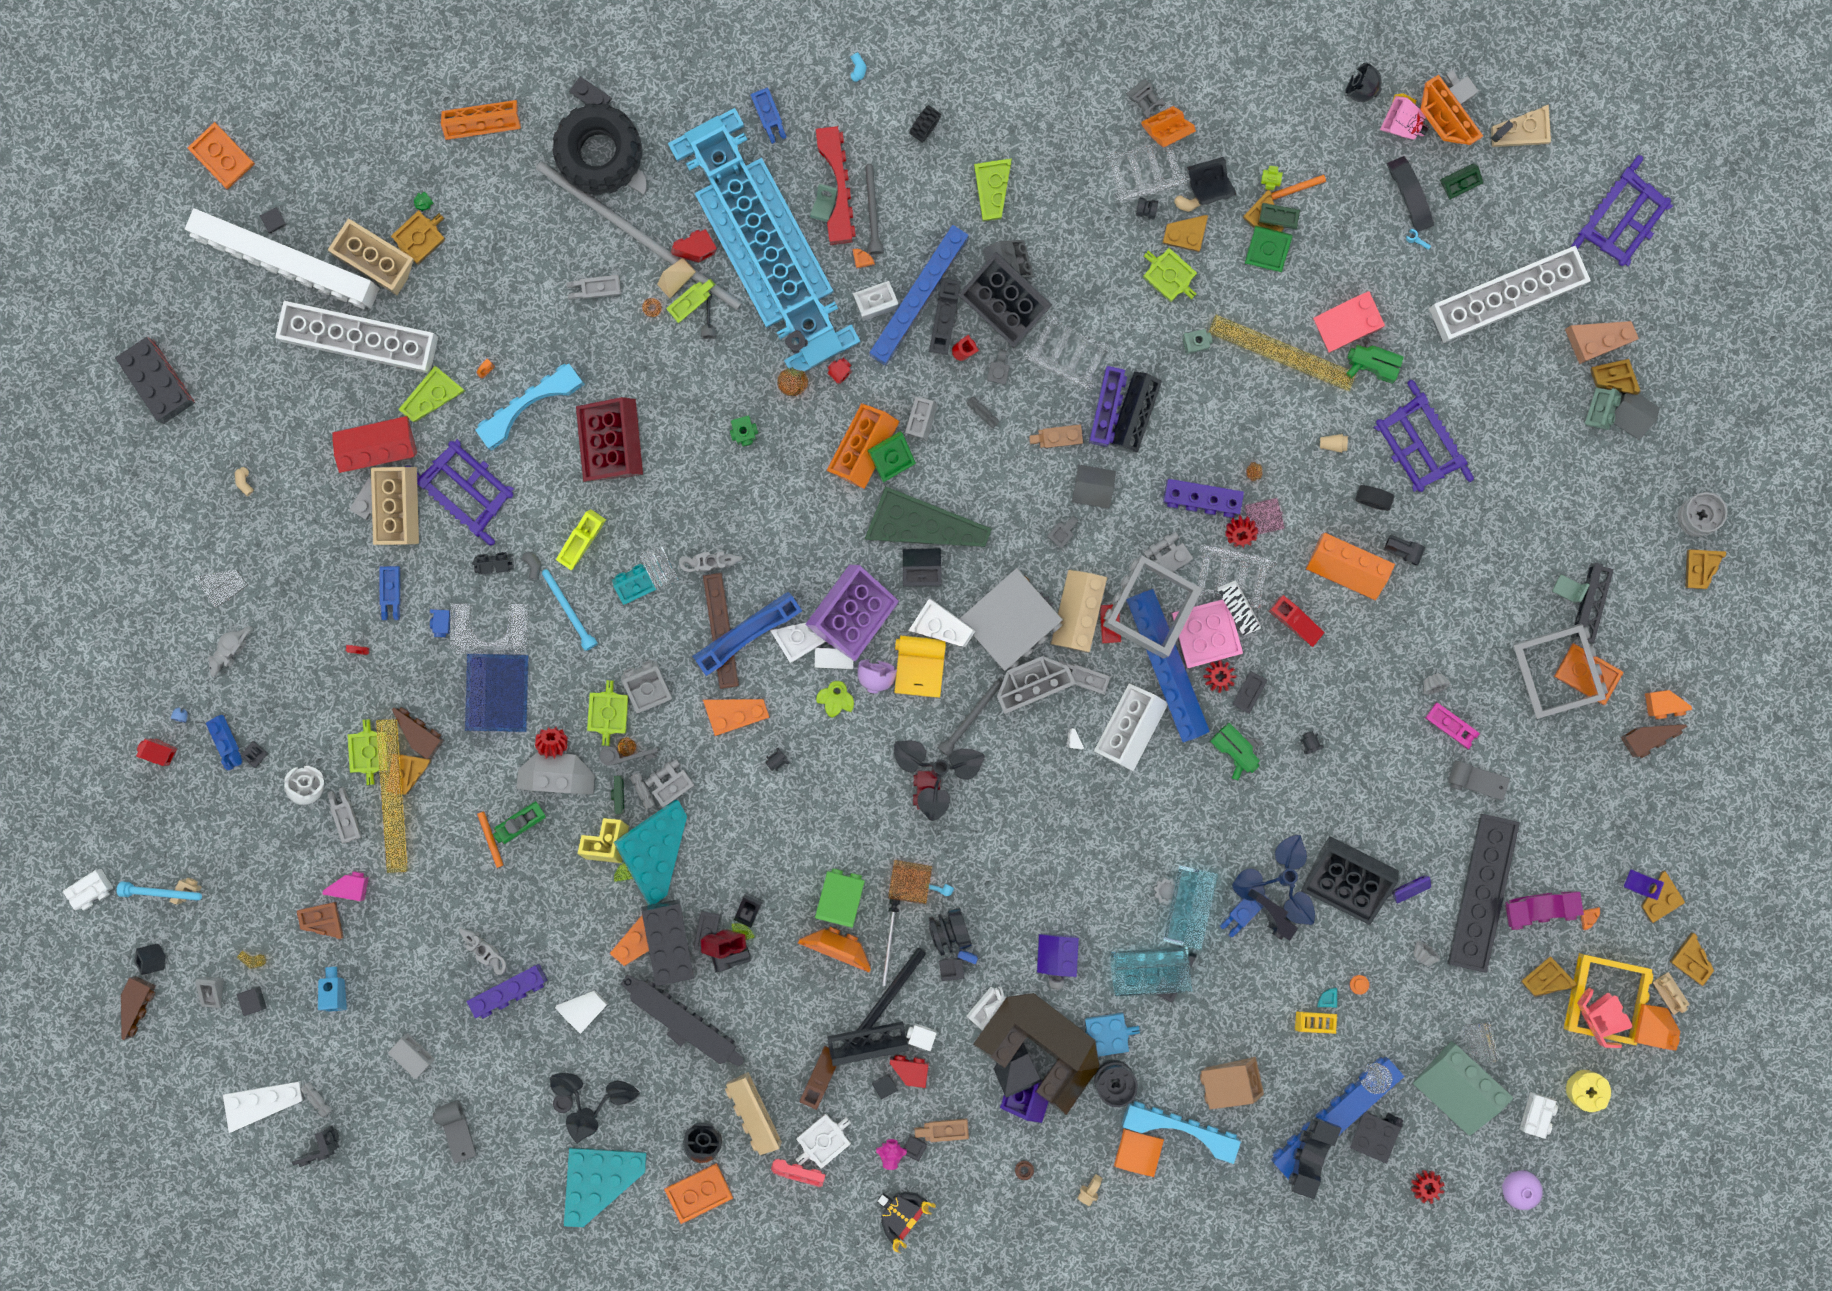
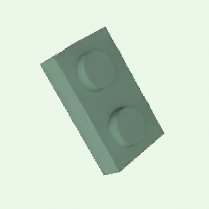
(1602, 408)

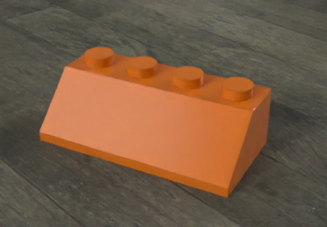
(865, 431)
(1350, 566)

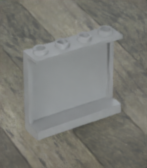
(1012, 620)

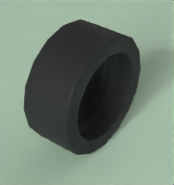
(1374, 497)

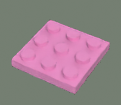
(1209, 634)

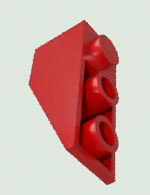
(1296, 620)

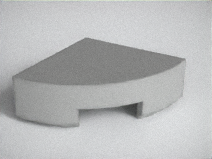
(638, 182)

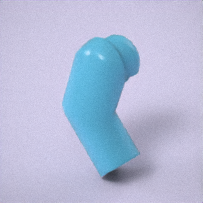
(860, 67)

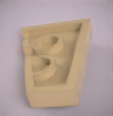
(1527, 129)

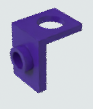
(1641, 883)

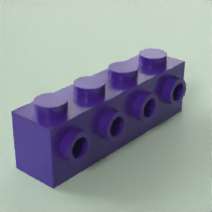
(1106, 408)
(1203, 497)
(502, 993)

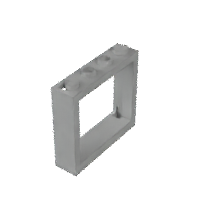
(1179, 622)
(1589, 652)

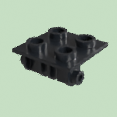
(1375, 1137)

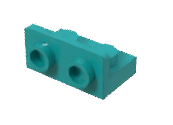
(633, 584)

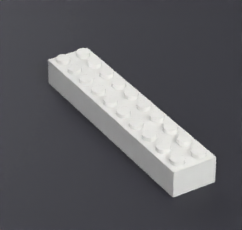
(281, 259)

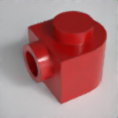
(964, 348)
(839, 370)

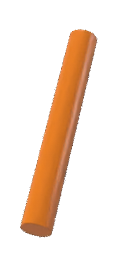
(1298, 187)
(490, 839)

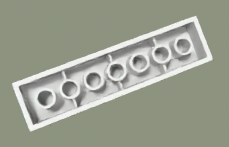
(1509, 294)
(356, 337)

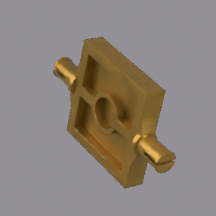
(419, 236)

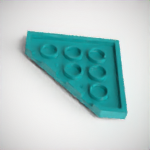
(653, 849)
(597, 1179)

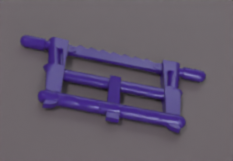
(1647, 191)
(1436, 473)
(492, 508)

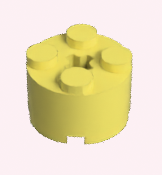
(1596, 1098)

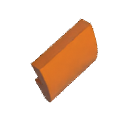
(1168, 126)
(1138, 1152)

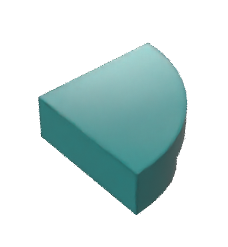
(1328, 998)

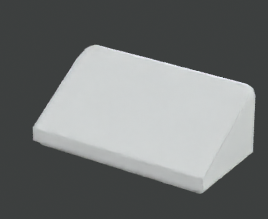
(831, 659)
(1073, 740)

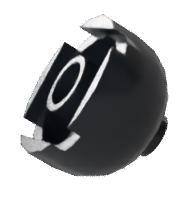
(1365, 84)
(702, 1143)

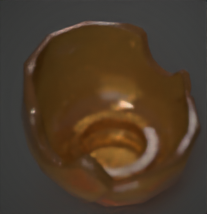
(792, 382)

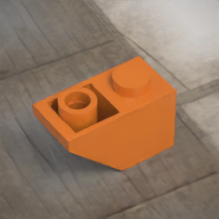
(1664, 703)

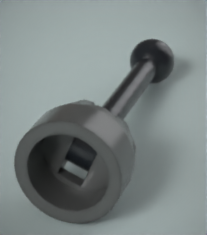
(708, 331)

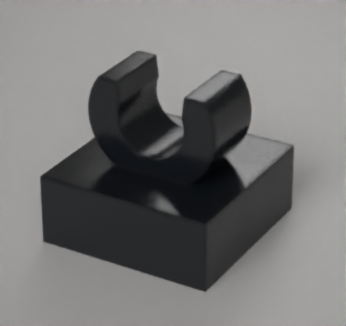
(254, 754)

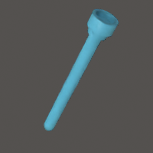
(587, 640)
(127, 889)

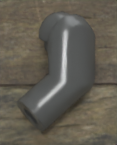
(534, 563)

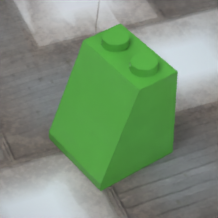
(840, 898)

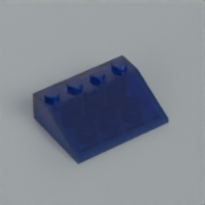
(496, 692)

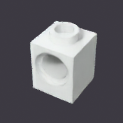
(921, 1036)

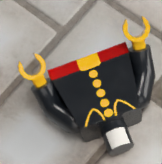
(901, 1215)

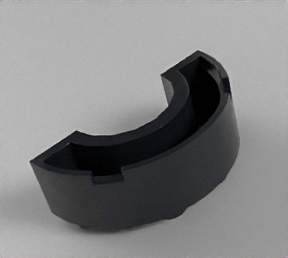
(1311, 1156)

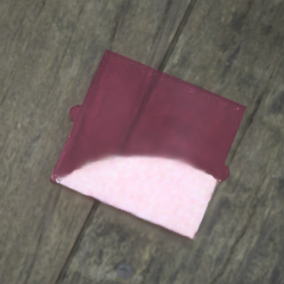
(1266, 515)

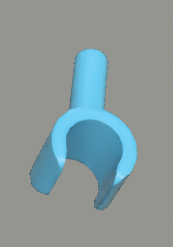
(1416, 239)
(946, 890)

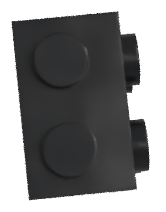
(1210, 181)
(327, 1143)

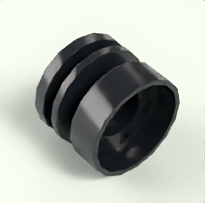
(949, 931)
(1115, 1094)

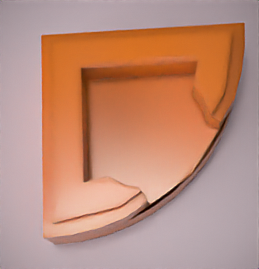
(862, 258)
(485, 368)
(1590, 917)

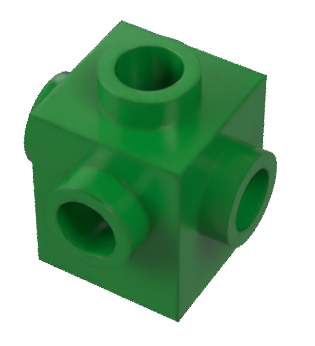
(741, 424)

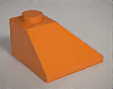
(1657, 1028)

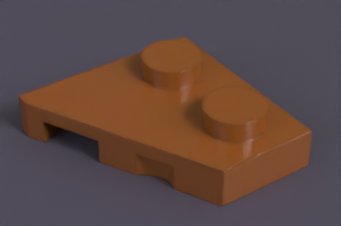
(321, 919)

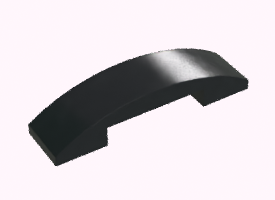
(1412, 193)
(944, 316)

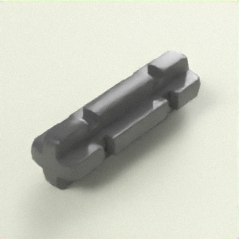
(983, 412)

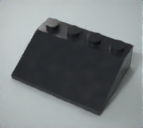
(1005, 300)
(1350, 880)

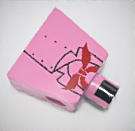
(1404, 119)

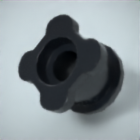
(802, 341)
(1311, 742)
(776, 760)

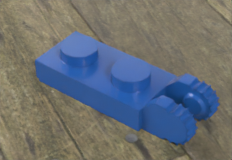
(768, 113)
(389, 590)
(224, 742)
(1242, 914)

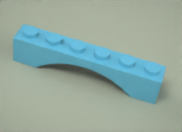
(497, 429)
(1143, 1119)

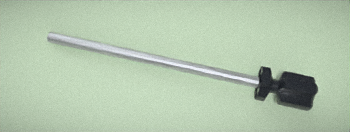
(893, 909)

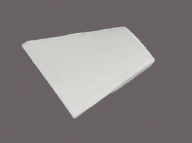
(582, 1009)

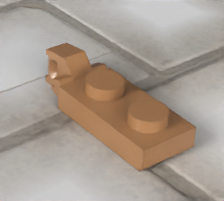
(1058, 436)
(943, 1130)

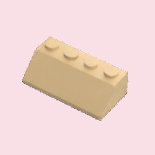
(372, 256)
(394, 505)
(1079, 610)
(754, 1114)

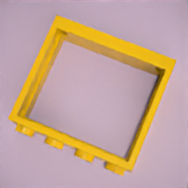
(1580, 978)

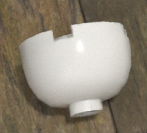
(304, 785)

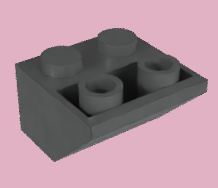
(1014, 253)

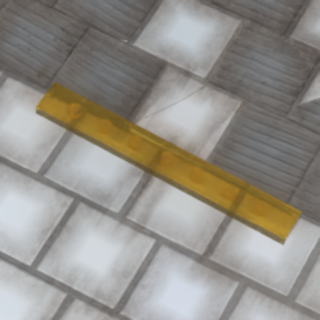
(1281, 352)
(391, 795)

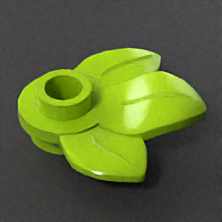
(834, 701)

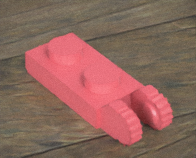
(797, 1173)

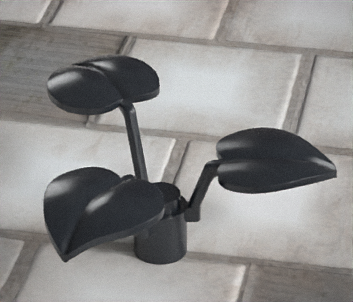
(933, 801)
(583, 1122)

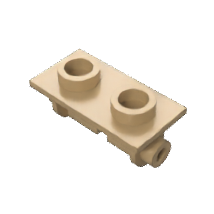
(1671, 993)

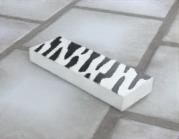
(1239, 607)

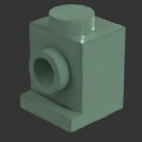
(1192, 346)

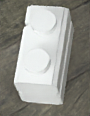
(88, 889)
(1538, 1115)

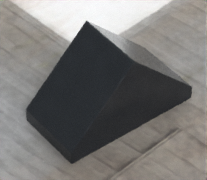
(748, 910)

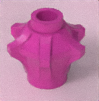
(891, 1154)

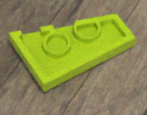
(992, 186)
(430, 394)

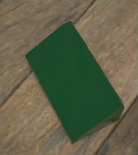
(1462, 181)

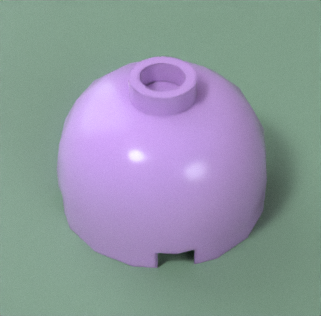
(876, 676)
(1522, 1190)

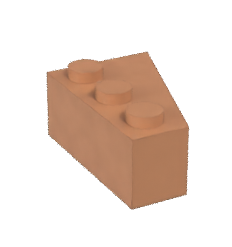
(1598, 339)

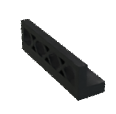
(1133, 409)
(1588, 599)
(867, 1050)

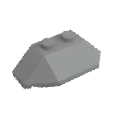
(1033, 682)
(559, 775)

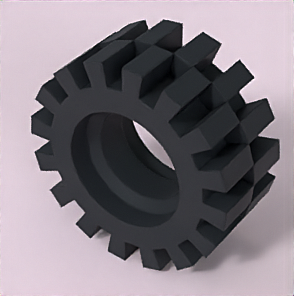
(925, 123)

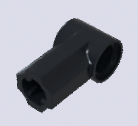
(1406, 550)
(731, 960)

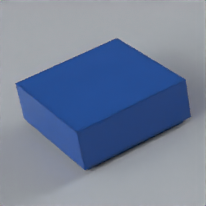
(967, 956)

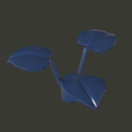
(1294, 856)

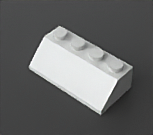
(1131, 727)

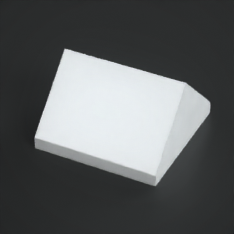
(876, 300)

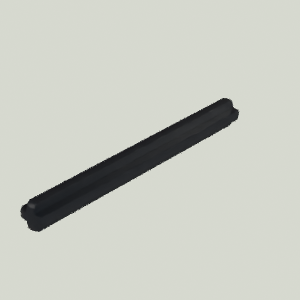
(891, 992)

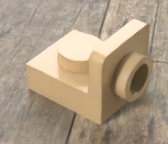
(184, 885)

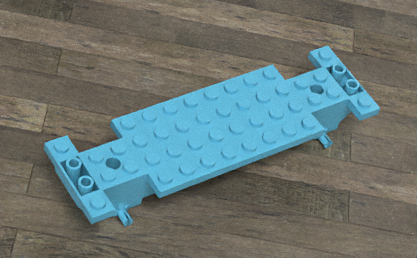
(763, 240)

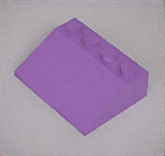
(852, 612)

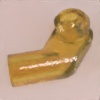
(252, 961)

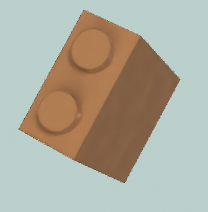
(1232, 1083)

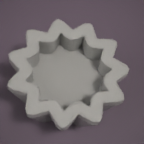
(1435, 684)
(1165, 890)
(1425, 953)

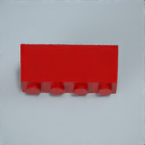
(373, 444)

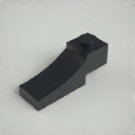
(1275, 915)

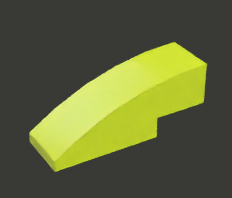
(580, 539)

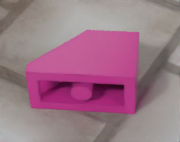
(350, 887)

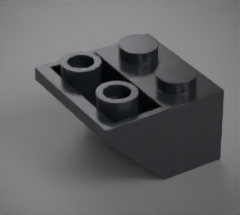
(922, 567)

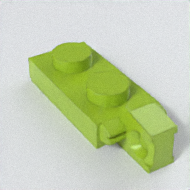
(690, 300)

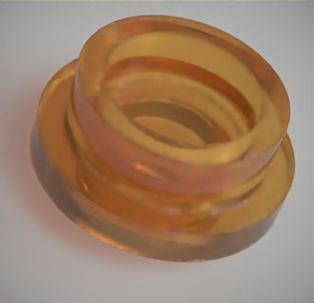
(651, 301)
(1254, 471)
(626, 746)

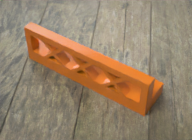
(480, 121)

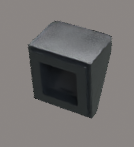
(884, 1086)

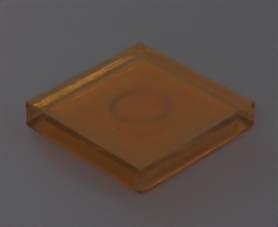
(910, 882)

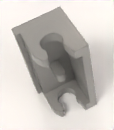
(921, 418)
(411, 1056)

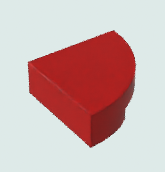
(357, 649)

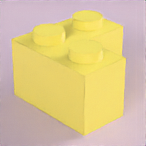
(602, 847)

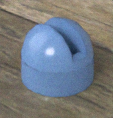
(178, 716)

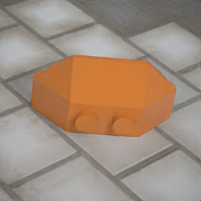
(1447, 114)
(837, 946)

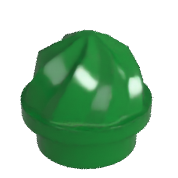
(423, 201)

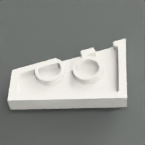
(942, 625)

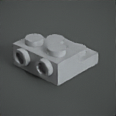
(646, 686)

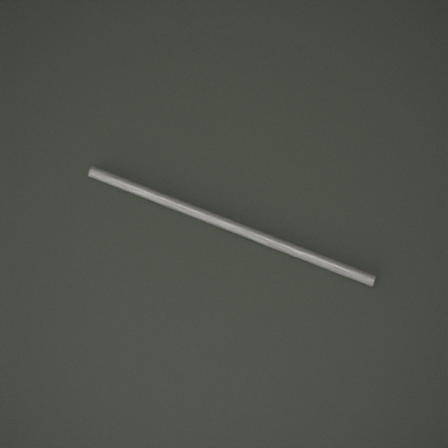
(633, 231)

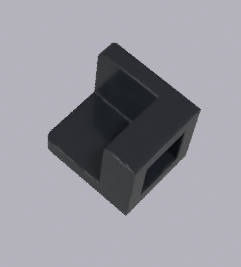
(150, 959)
(951, 969)
(251, 1001)

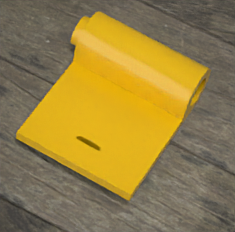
(919, 663)

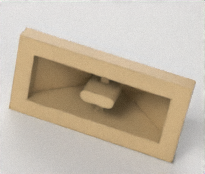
(675, 277)

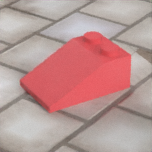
(1349, 322)

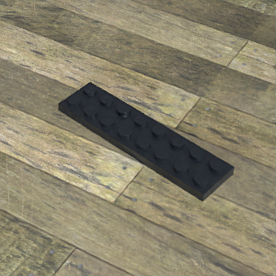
(1483, 893)

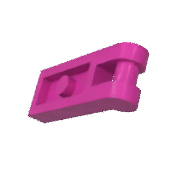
(1451, 725)

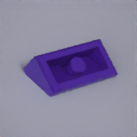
(1411, 889)

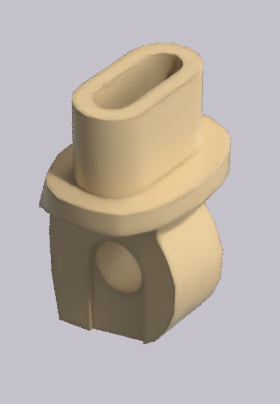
(1089, 1194)

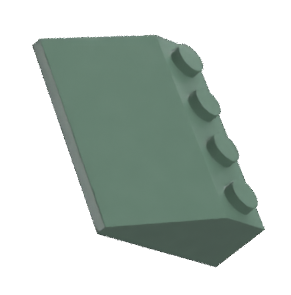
(1462, 1089)

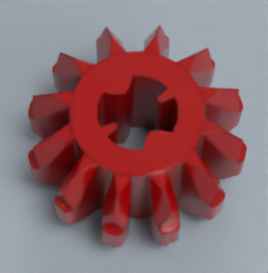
(1241, 531)
(1214, 671)
(551, 742)
(1433, 1180)

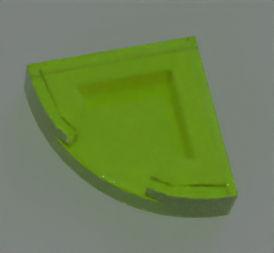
(622, 873)
(743, 929)

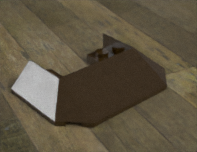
(1071, 1047)

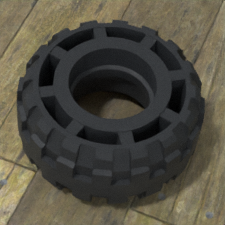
(591, 121)

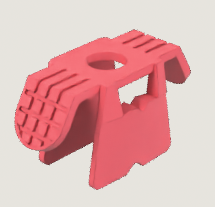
(1604, 1017)

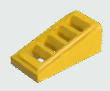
(1302, 1026)

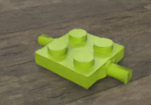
(1169, 275)
(607, 713)
(364, 752)

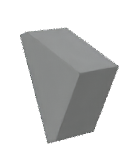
(210, 991)

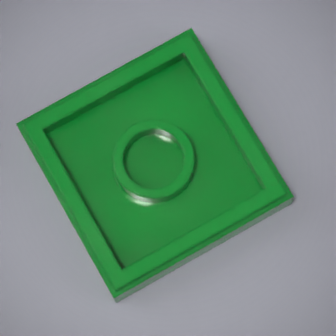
(1268, 248)
(891, 456)

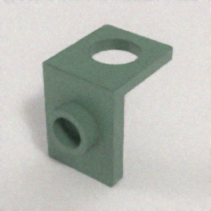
(823, 205)
(1570, 589)

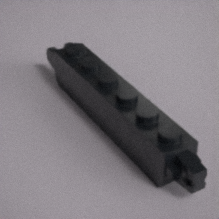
(681, 1022)

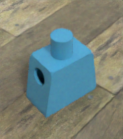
(334, 998)

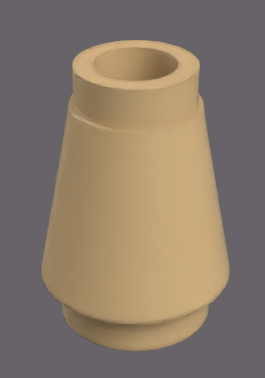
(1334, 443)

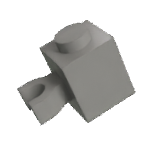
(1463, 89)

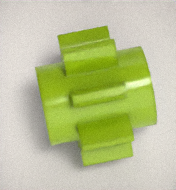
(1271, 178)

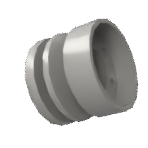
(1712, 510)

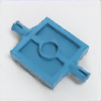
(1110, 1033)

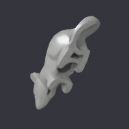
(705, 561)
(228, 645)
(485, 952)

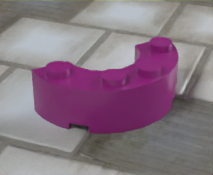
(1542, 907)

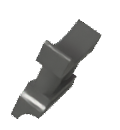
(1142, 90)

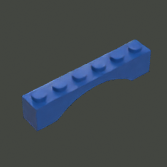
(723, 648)

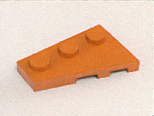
(734, 713)
(632, 944)

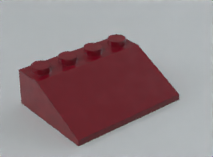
(609, 439)

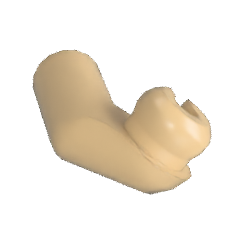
(1186, 204)
(240, 481)

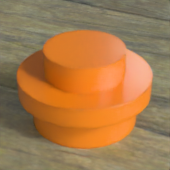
(1359, 984)

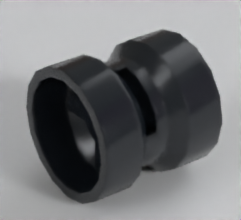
(1147, 208)

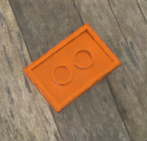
(221, 155)
(1577, 674)
(698, 1193)

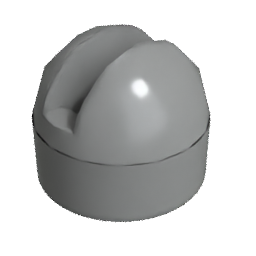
(1056, 982)

